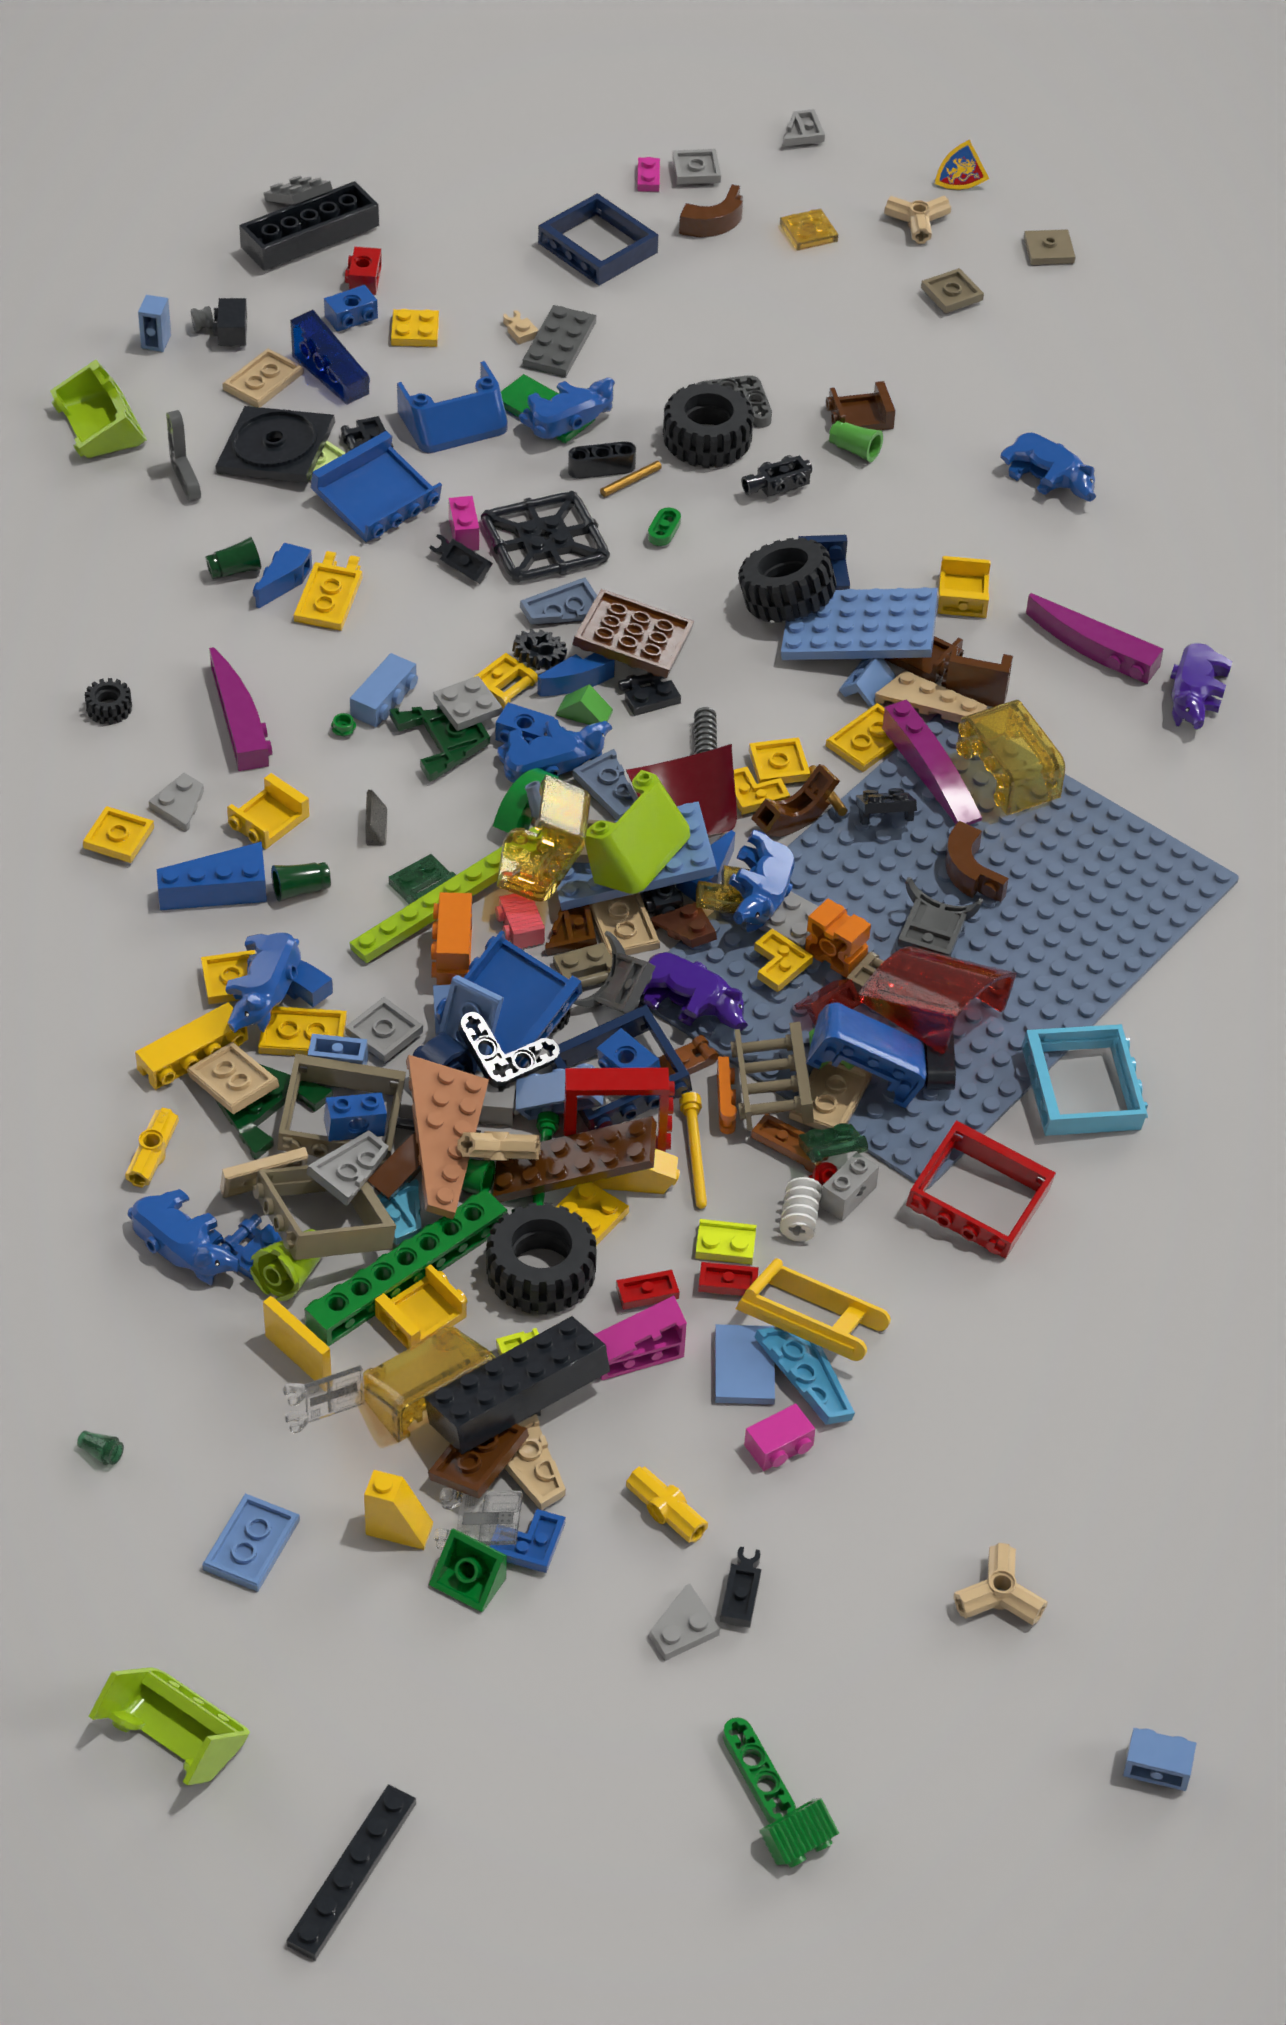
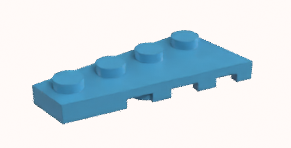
(808, 1372)

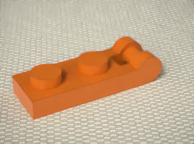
(726, 1096)

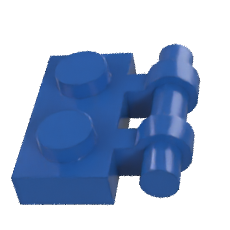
(258, 1238)

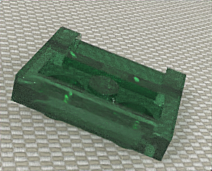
(419, 876)
(832, 1141)

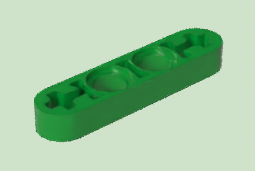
(758, 1772)

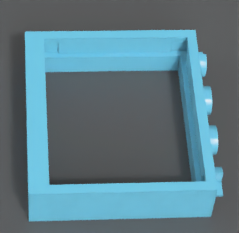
(1079, 1038)

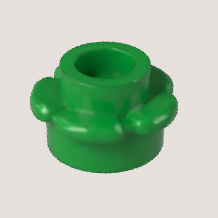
(343, 724)

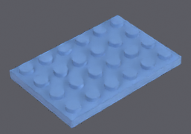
(866, 626)
(689, 863)

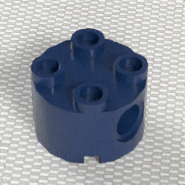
(447, 1052)

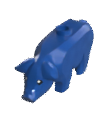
(568, 409)
(1051, 464)
(555, 752)
(765, 883)
(266, 980)
(179, 1238)

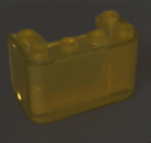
(1016, 753)
(535, 862)

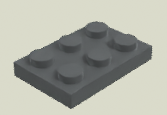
(297, 190)

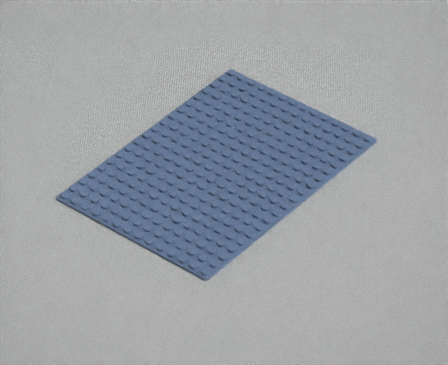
(1081, 923)

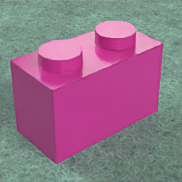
(464, 521)
(779, 1437)

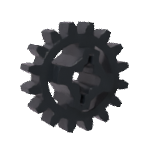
(539, 649)

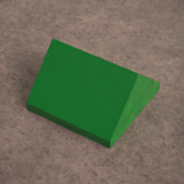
(469, 1570)

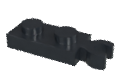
(462, 559)
(741, 1590)

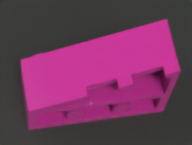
(645, 1339)

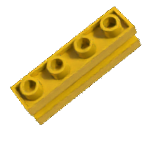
(177, 1051)

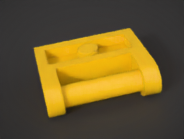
(504, 671)

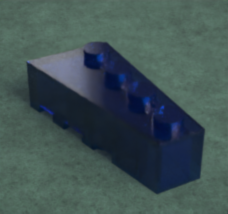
(327, 358)

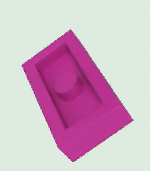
(648, 174)

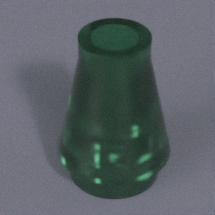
(102, 1447)

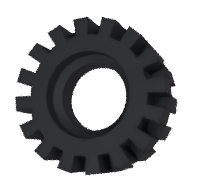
(108, 691)

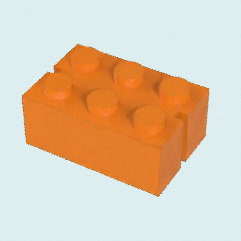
(453, 936)

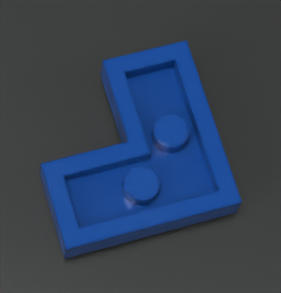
(538, 1545)

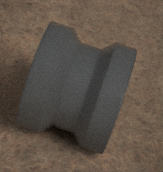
(202, 318)

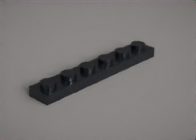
(351, 1872)

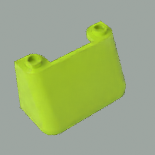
(97, 412)
(641, 842)

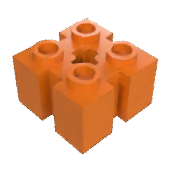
(837, 937)

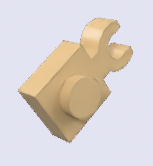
(520, 329)

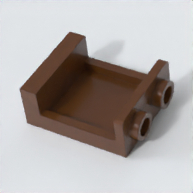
(863, 410)
(930, 667)
(978, 679)

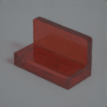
(835, 992)

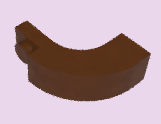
(712, 220)
(800, 809)
(966, 871)

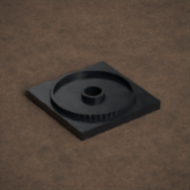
(288, 459)

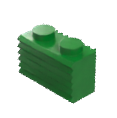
(799, 1833)

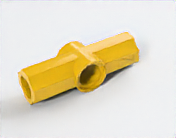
(152, 1147)
(666, 1504)

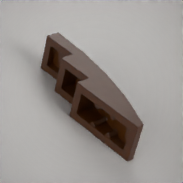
(397, 1169)

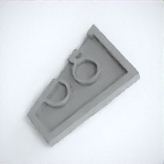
(349, 1166)

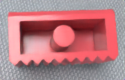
(521, 920)

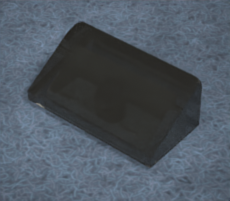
(375, 820)

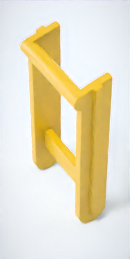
(833, 1338)

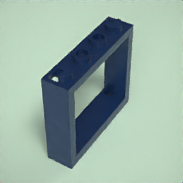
(552, 238)
(629, 1106)

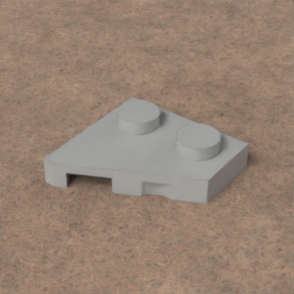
(804, 129)
(178, 800)
(683, 1625)

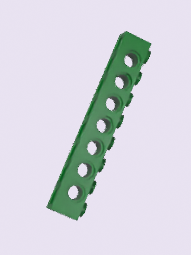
(394, 1272)

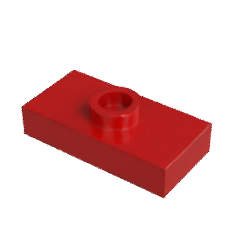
(726, 1278)
(647, 1289)

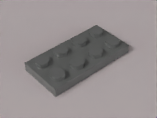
(559, 341)

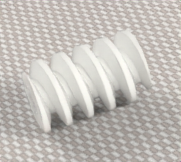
(800, 1209)

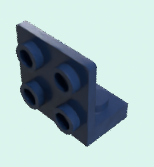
(837, 549)

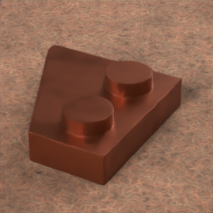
(687, 925)

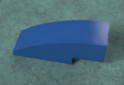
(575, 674)
(310, 985)

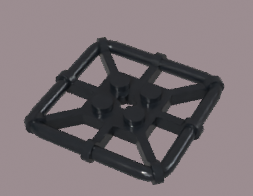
(532, 533)

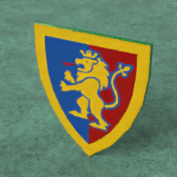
(961, 168)

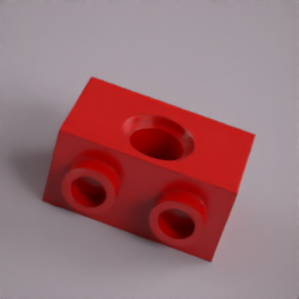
(364, 268)

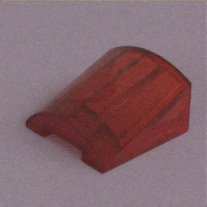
(930, 990)

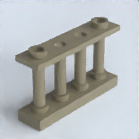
(797, 1083)

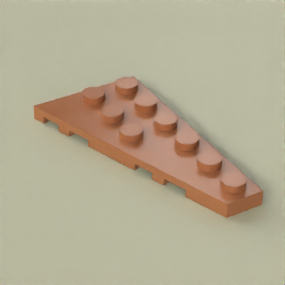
(443, 1108)

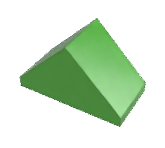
(585, 706)

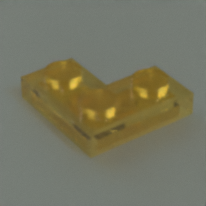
(719, 896)

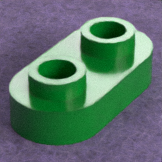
(664, 526)

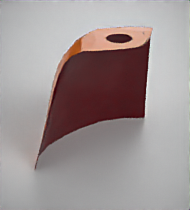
(701, 778)

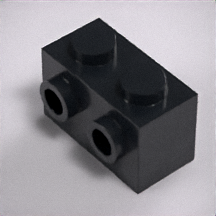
(231, 322)

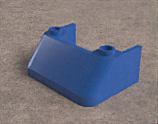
(455, 420)

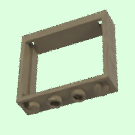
(340, 1075)
(373, 1236)

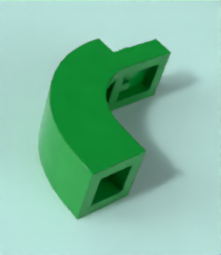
(515, 808)

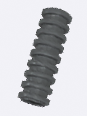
(705, 729)

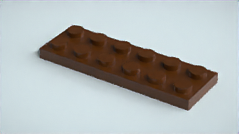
(579, 1160)

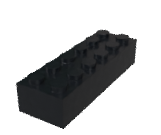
(309, 225)
(517, 1384)

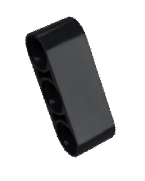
(602, 459)
(940, 1067)

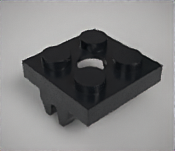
(894, 801)

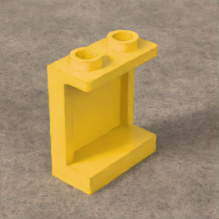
(964, 587)
(270, 812)
(422, 1308)

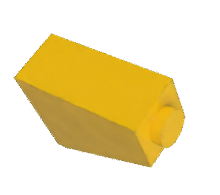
(651, 1180)
(395, 1511)

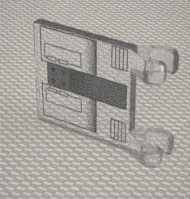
(325, 1397)
(488, 1519)

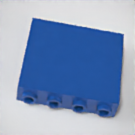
(373, 488)
(532, 994)

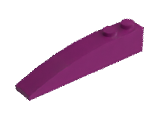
(1097, 640)
(241, 716)
(929, 761)

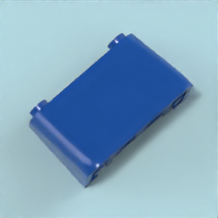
(870, 1046)

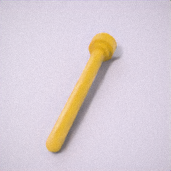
(690, 1106)

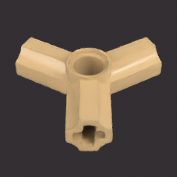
(918, 214)
(499, 1145)
(1001, 1575)

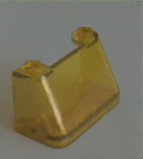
(399, 1385)

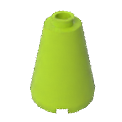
(278, 1272)

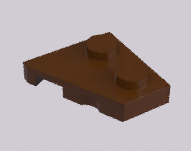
(571, 931)

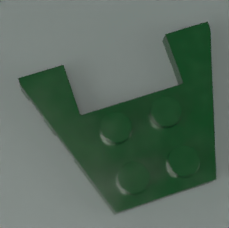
(453, 744)
(249, 1118)

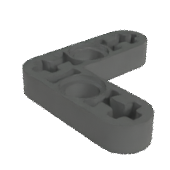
(752, 389)
(178, 456)

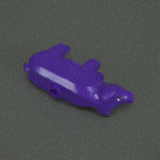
(1196, 684)
(694, 989)

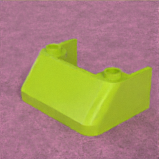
(172, 1716)

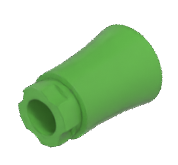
(857, 440)

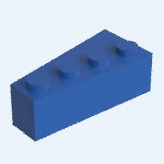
(214, 880)

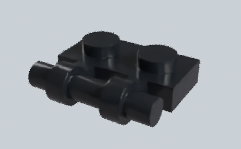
(365, 429)
(651, 697)

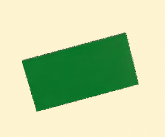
(516, 397)

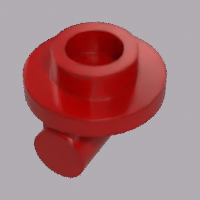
(823, 1172)

